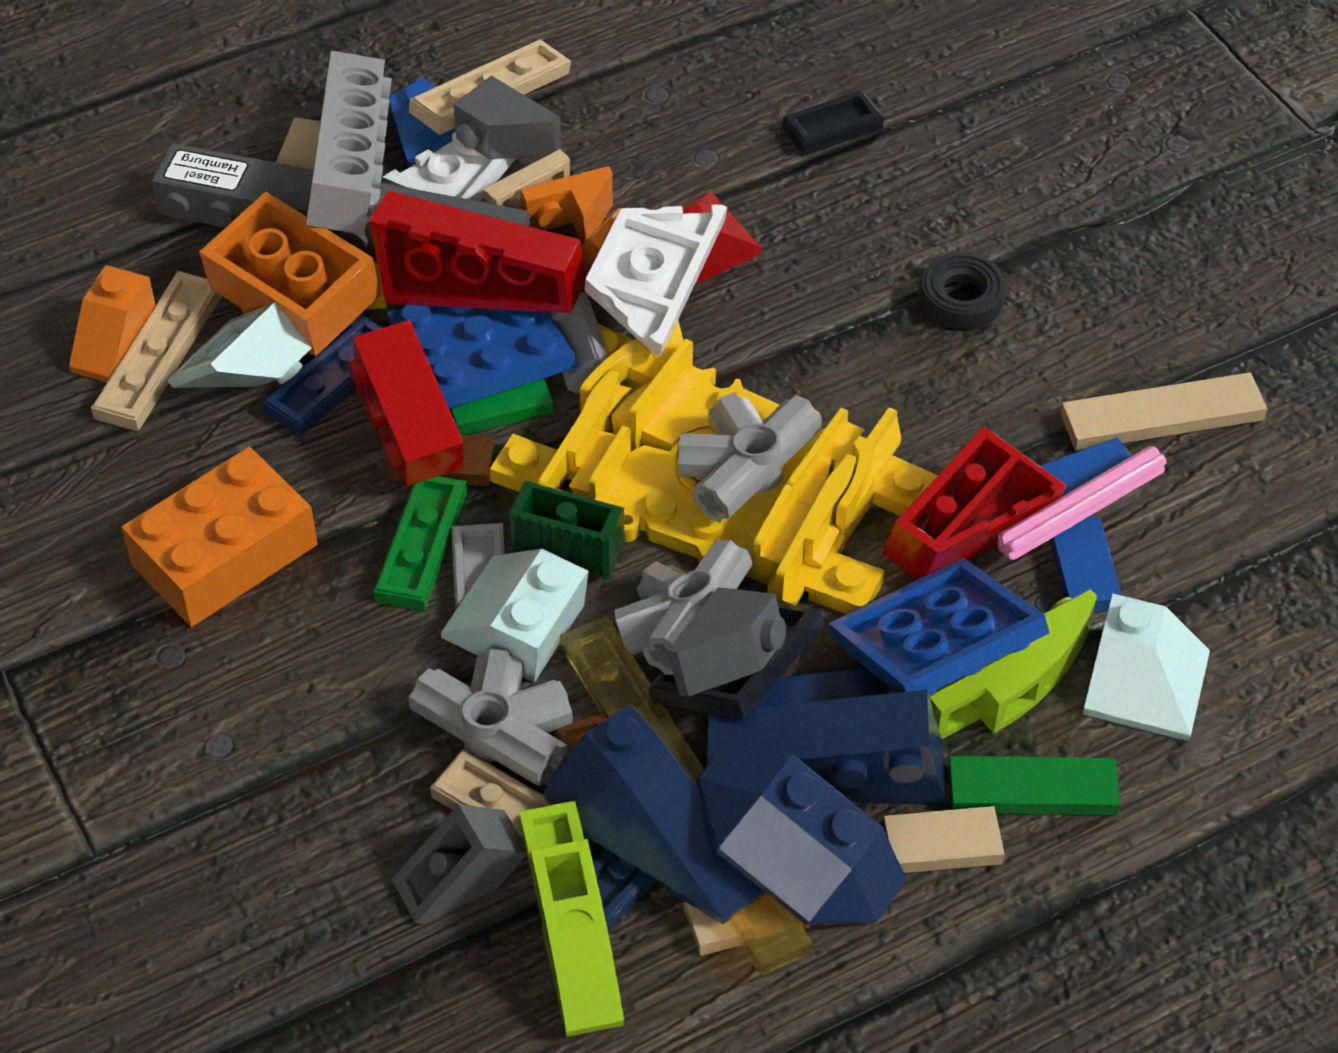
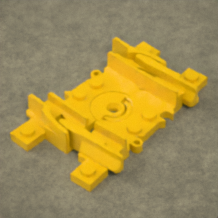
(788, 531)

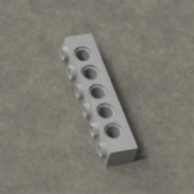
(350, 144)

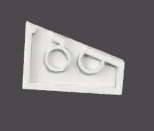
(451, 172)

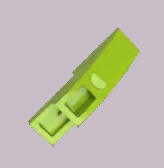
(1019, 679)
(572, 919)

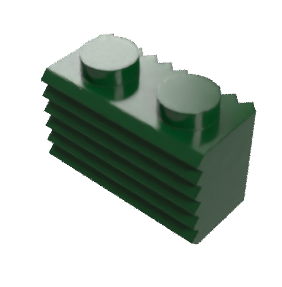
(568, 526)

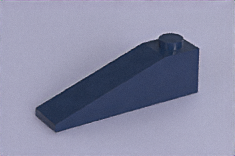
(648, 813)

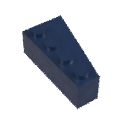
(862, 746)

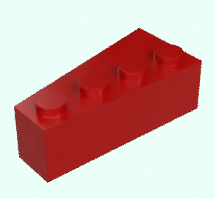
(471, 259)

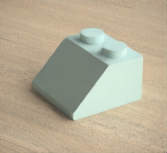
(520, 607)

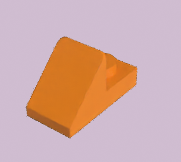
(574, 199)

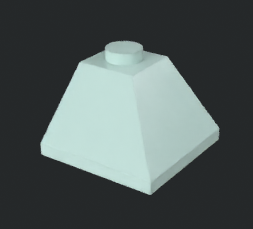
(246, 353)
(1147, 670)

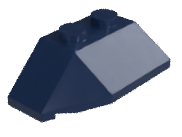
(797, 836)

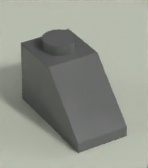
(505, 123)
(727, 640)
(460, 862)

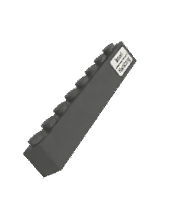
(220, 186)

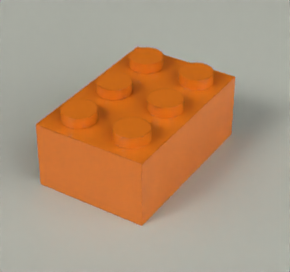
(300, 267)
(220, 536)

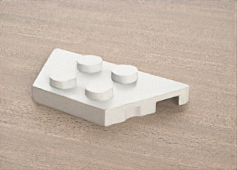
(652, 267)

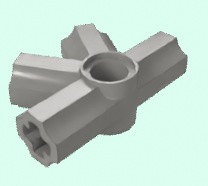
(745, 452)
(673, 599)
(497, 717)

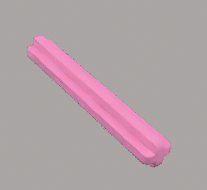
(1081, 503)

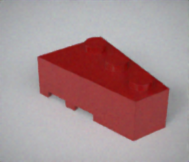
(405, 404)
(969, 506)

